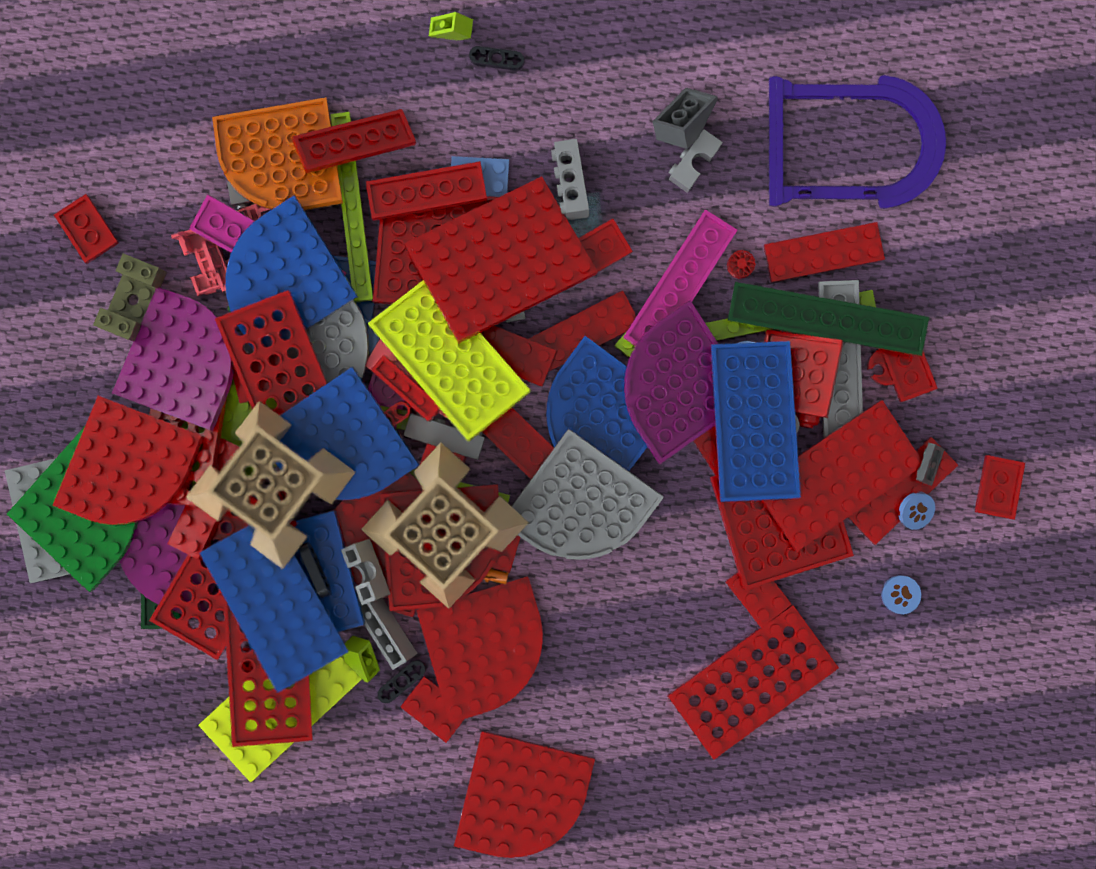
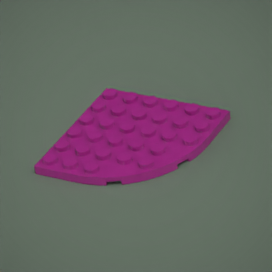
(178, 361)
(672, 382)
(154, 563)

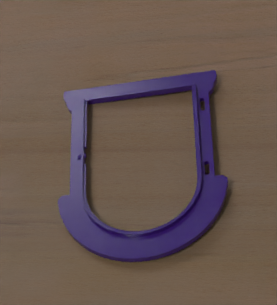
(889, 89)

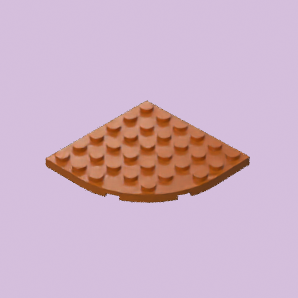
(262, 160)

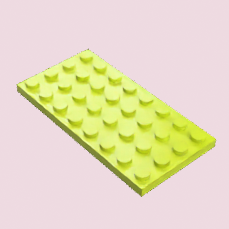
(464, 378)
(326, 689)

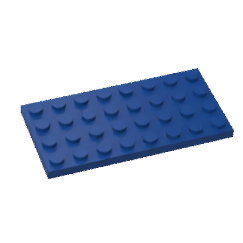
(755, 421)
(274, 609)

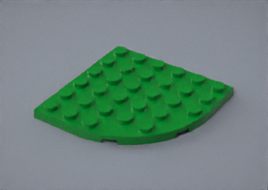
(79, 545)

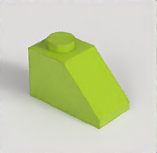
(451, 26)
(361, 658)

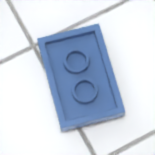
(494, 173)

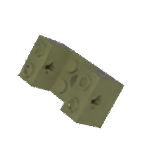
(137, 279)

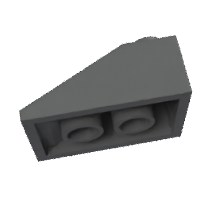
(684, 118)

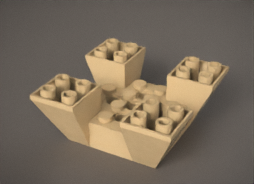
(270, 516)
(408, 531)

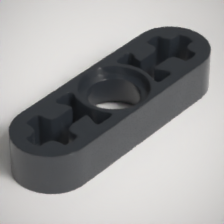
(511, 54)
(315, 570)
(409, 668)

